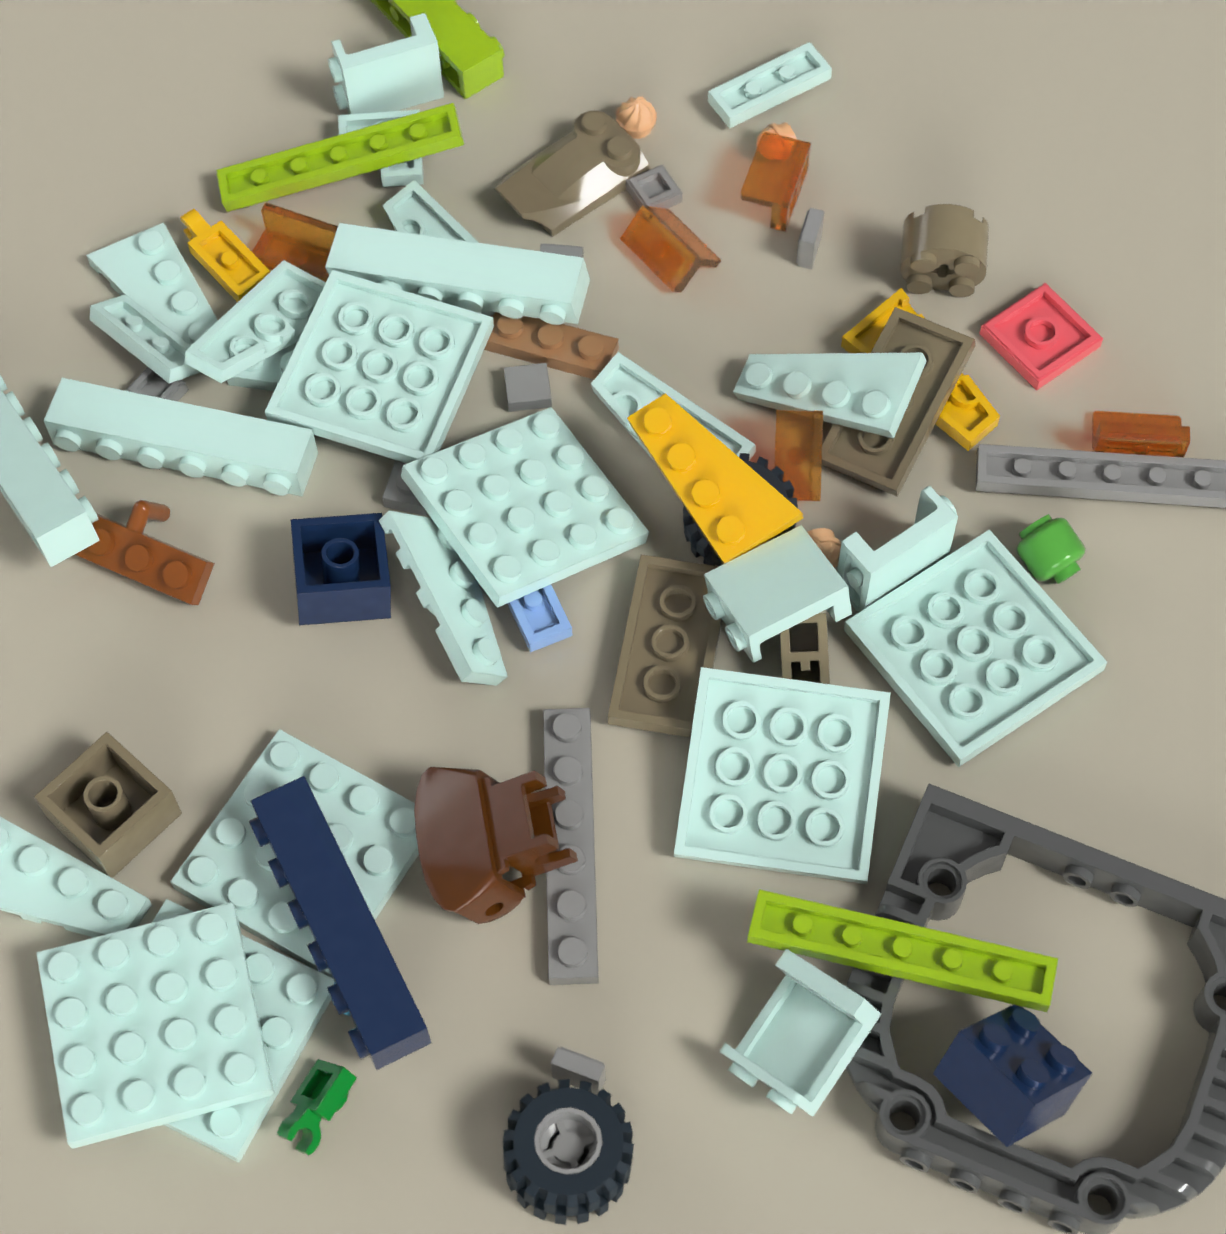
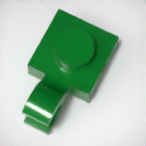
(317, 1098)

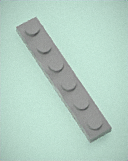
(1101, 475)
(573, 886)

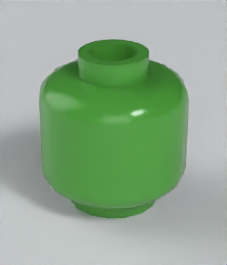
(1050, 549)

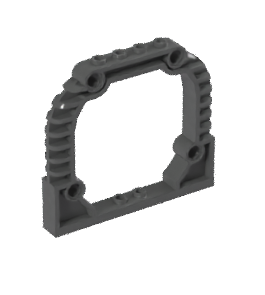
(958, 843)

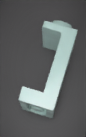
(389, 74)
(881, 571)
(774, 590)
(802, 1036)

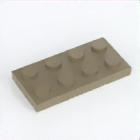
(885, 460)
(664, 648)

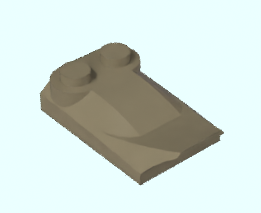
(574, 173)

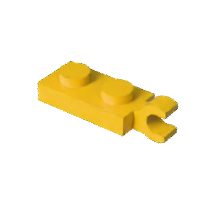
(223, 255)

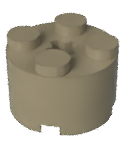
(944, 250)

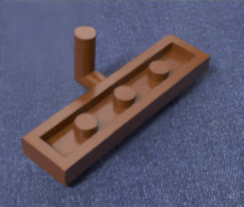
(148, 559)

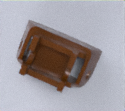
(477, 829)

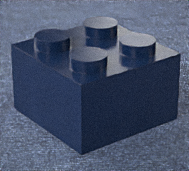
(341, 569)
(1012, 1073)

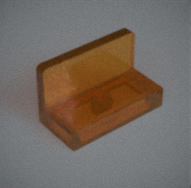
(777, 176)
(295, 239)
(667, 246)
(1139, 434)
(800, 451)

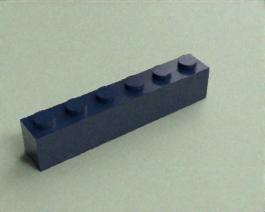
(341, 924)

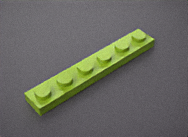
(340, 157)
(903, 950)

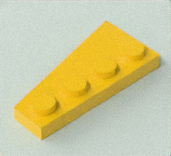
(967, 412)
(716, 487)

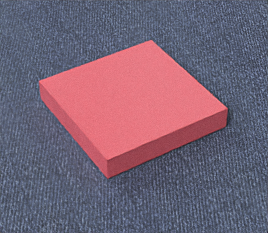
(1040, 336)

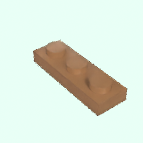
(557, 345)

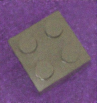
(108, 805)

